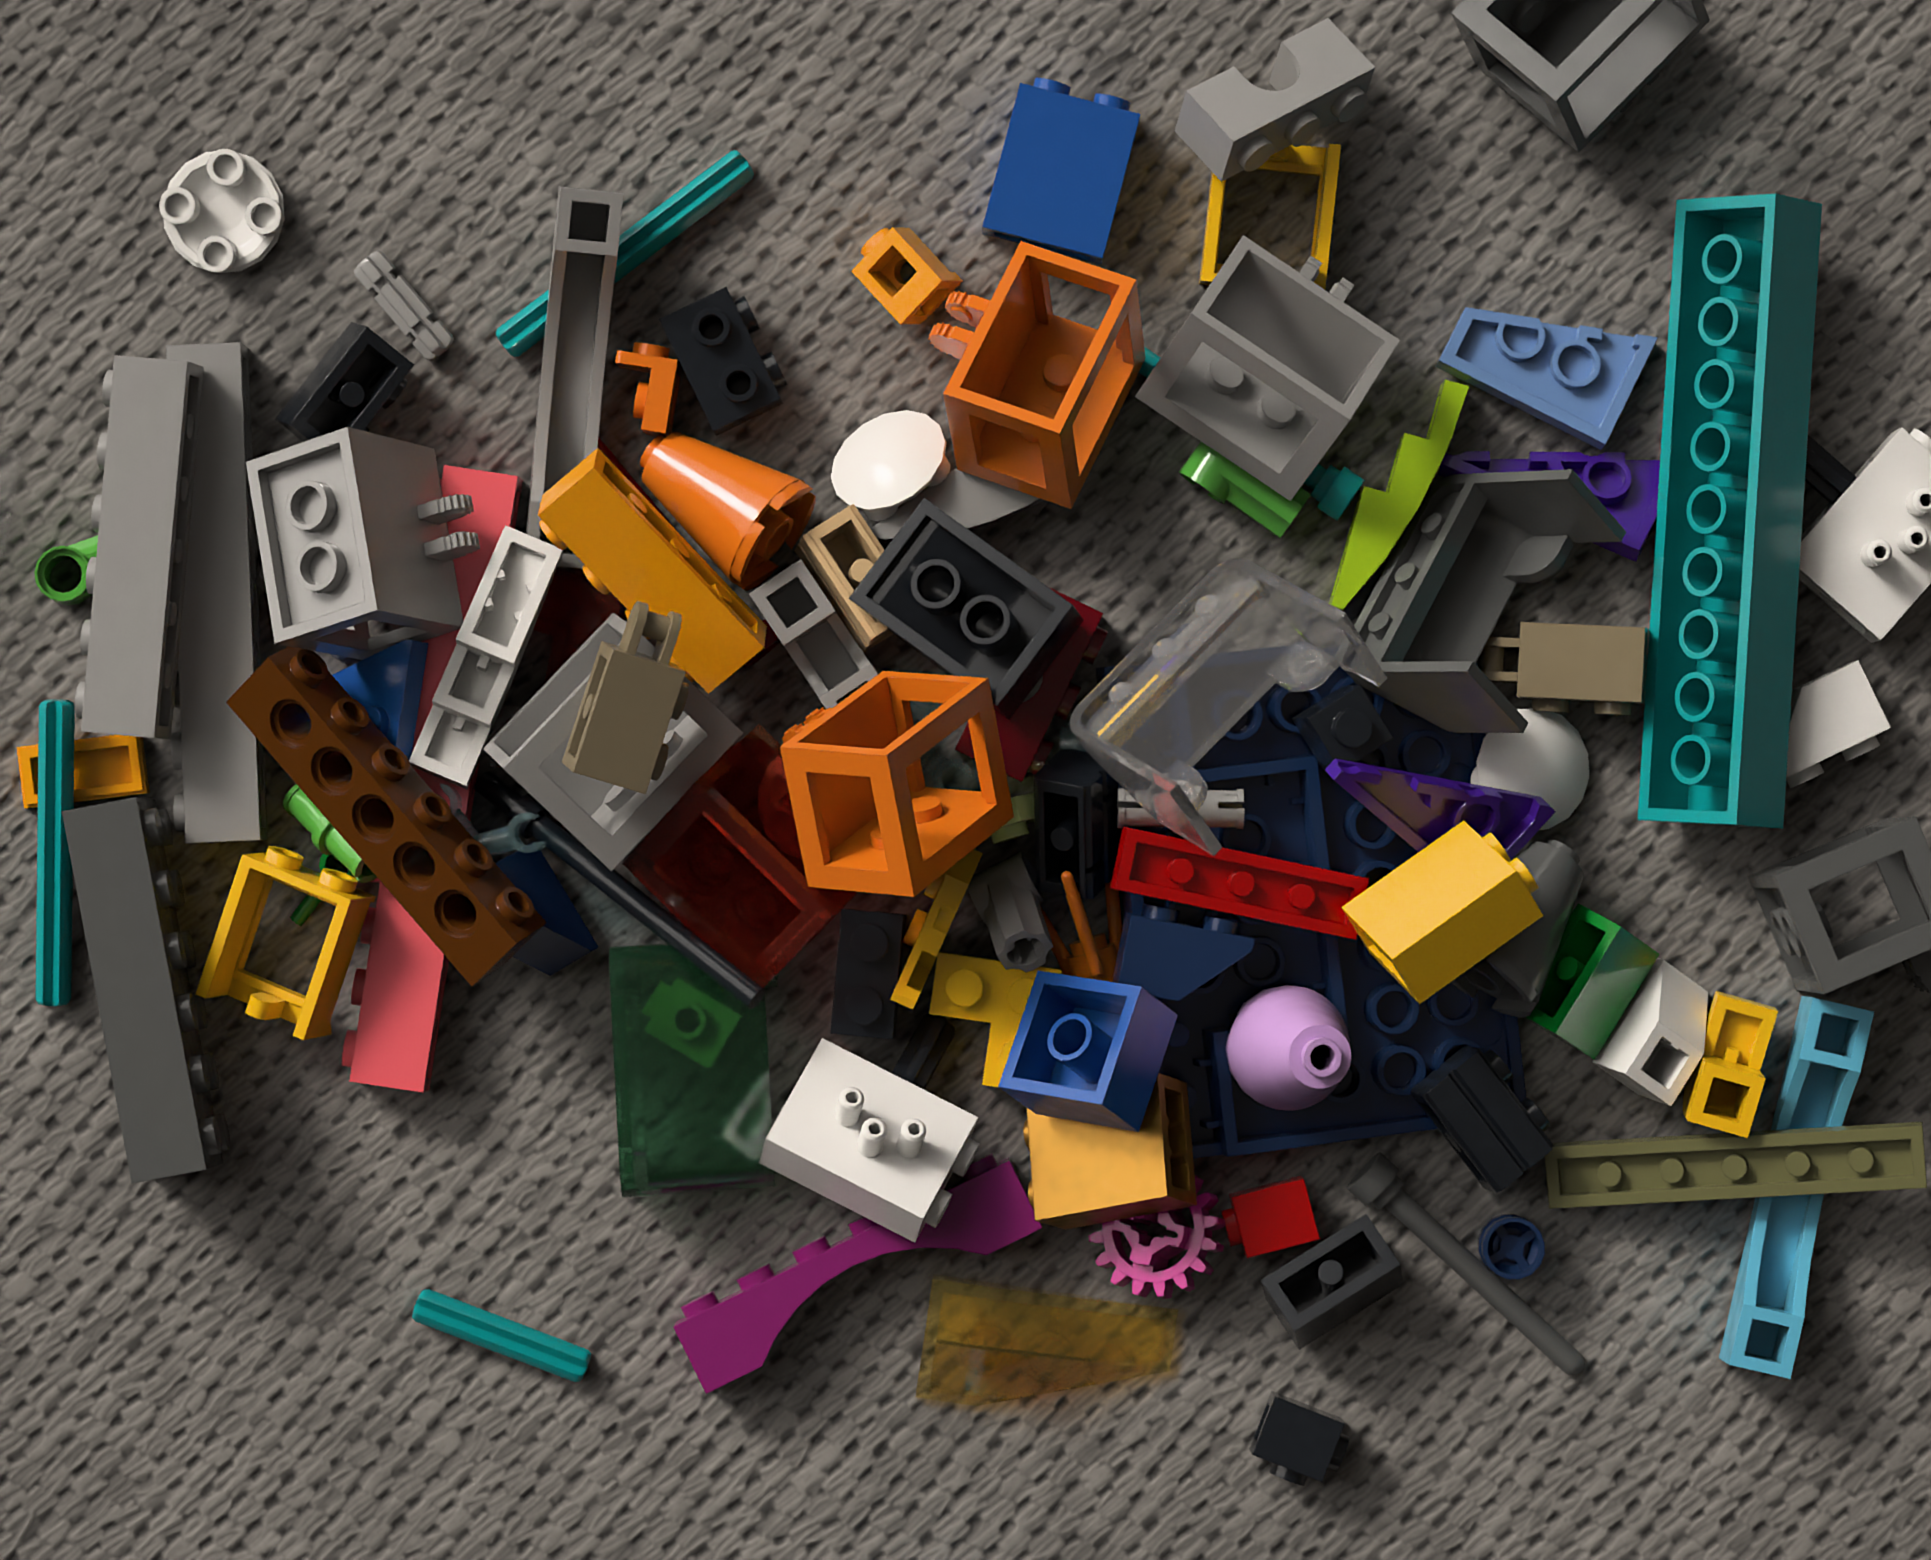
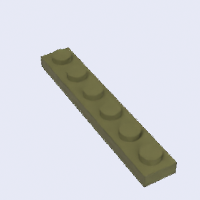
(1736, 1166)

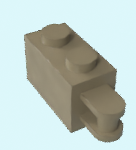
(1574, 665)
(629, 705)

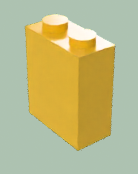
(1444, 910)

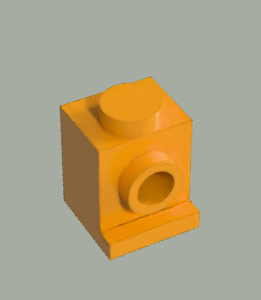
(881, 275)

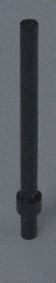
(619, 889)

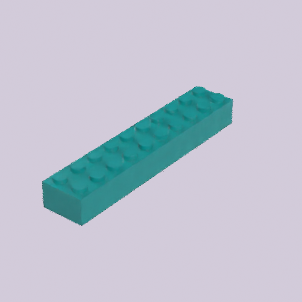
(1730, 511)

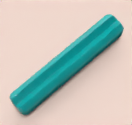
(501, 1335)

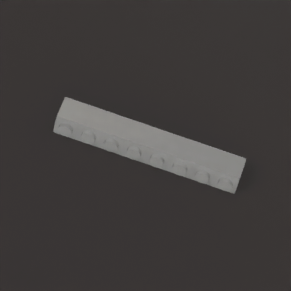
(219, 615)

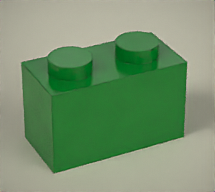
(1591, 981)

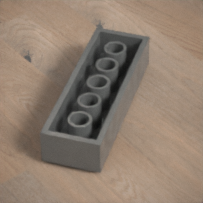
(145, 988)

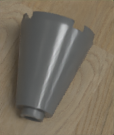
(1522, 965)

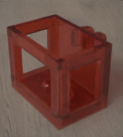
(735, 863)

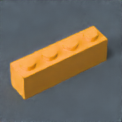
(644, 559)

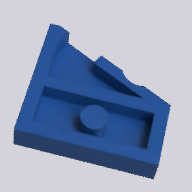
(390, 689)

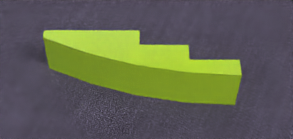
(1383, 515)

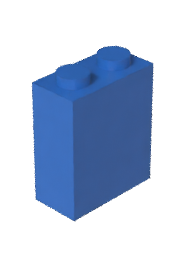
(1061, 170)

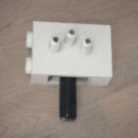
(1874, 537)
(875, 1134)

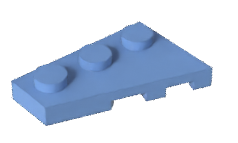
(1548, 370)

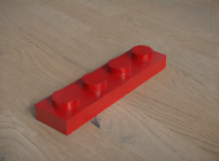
(1236, 882)

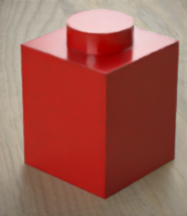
(1270, 1217)

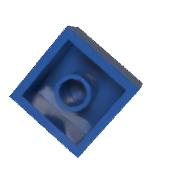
(1088, 1050)

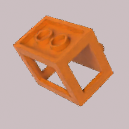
(1034, 386)
(863, 791)

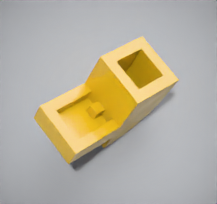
(1728, 1077)

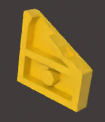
(930, 929)

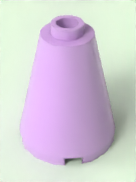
(1288, 1047)

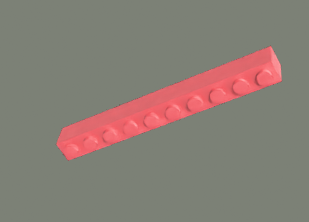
(405, 969)

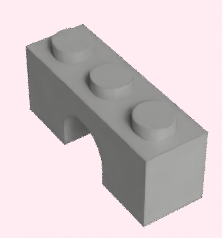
(1239, 125)
(813, 634)

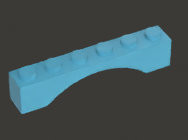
(1782, 1230)

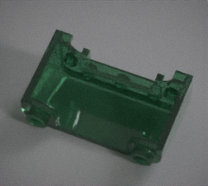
(686, 1077)

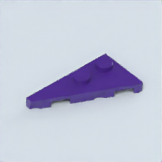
(1621, 485)
(1428, 806)

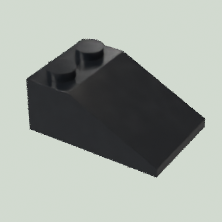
(967, 606)

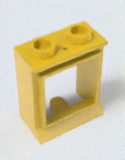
(1297, 160)
(238, 925)

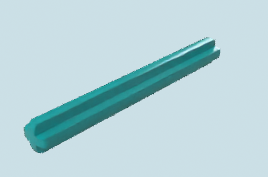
(642, 240)
(53, 854)

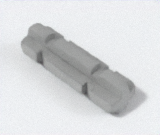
(403, 305)

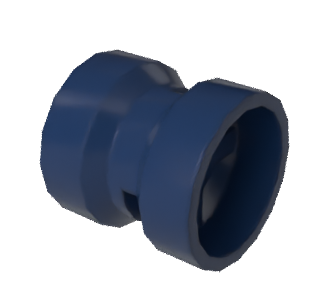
(1515, 1254)

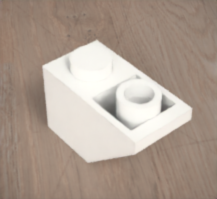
(1832, 717)
(1658, 1035)

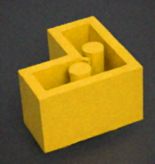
(987, 993)

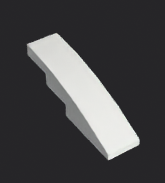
(486, 657)

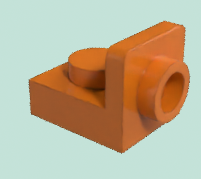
(654, 400)

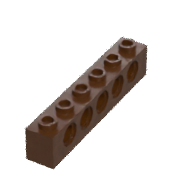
(357, 804)

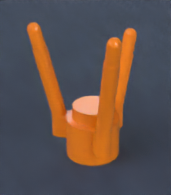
(1091, 954)

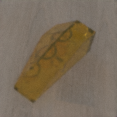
(1022, 1342)

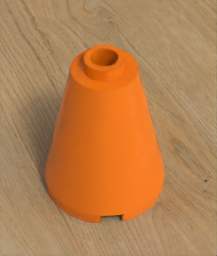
(728, 504)

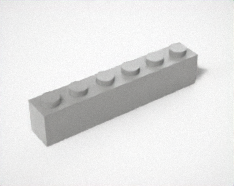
(140, 547)

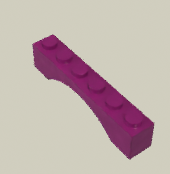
(736, 1333)

